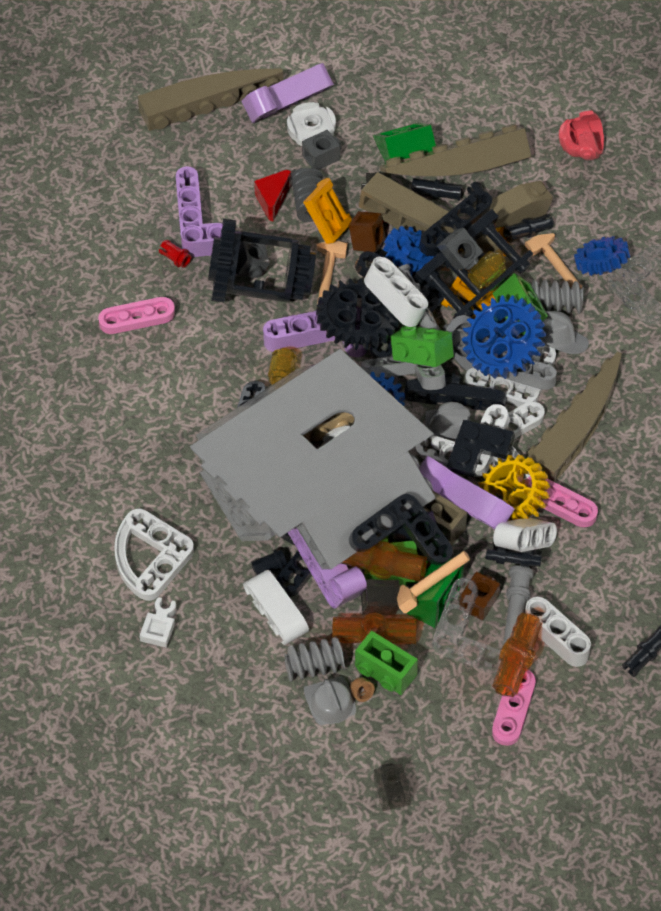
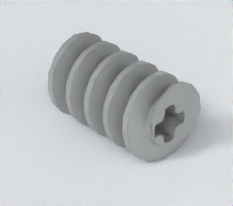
(559, 296)
(313, 658)

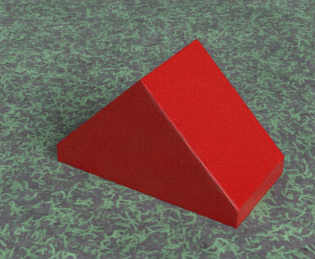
(272, 191)

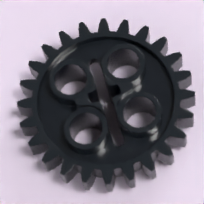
(338, 311)

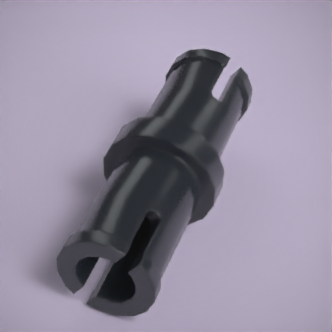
(437, 189)
(528, 227)
(645, 652)

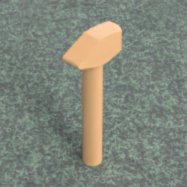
(542, 243)
(337, 249)
(408, 597)

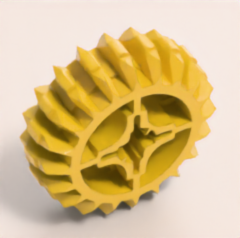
(514, 472)

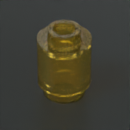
(487, 269)
(282, 364)

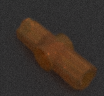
(387, 560)
(357, 628)
(517, 655)

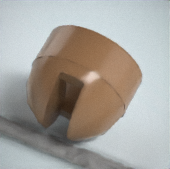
(366, 685)

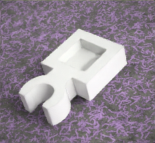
(159, 626)

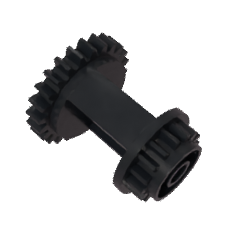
(224, 260)

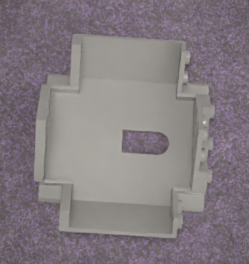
(278, 481)

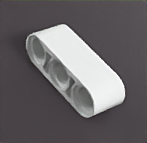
(396, 291)
(525, 534)
(277, 606)
(562, 643)

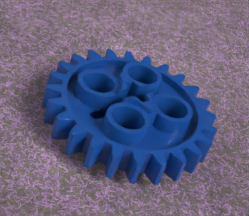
(518, 350)

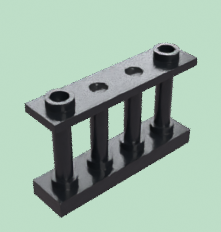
(484, 226)

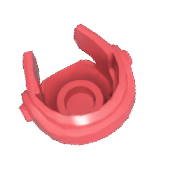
(583, 136)

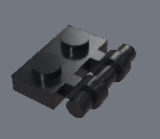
(504, 555)

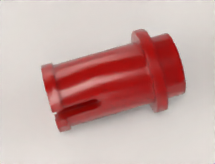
(179, 256)

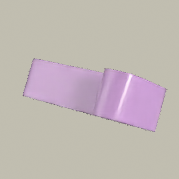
(286, 93)
(194, 234)
(284, 333)
(465, 494)
(336, 584)

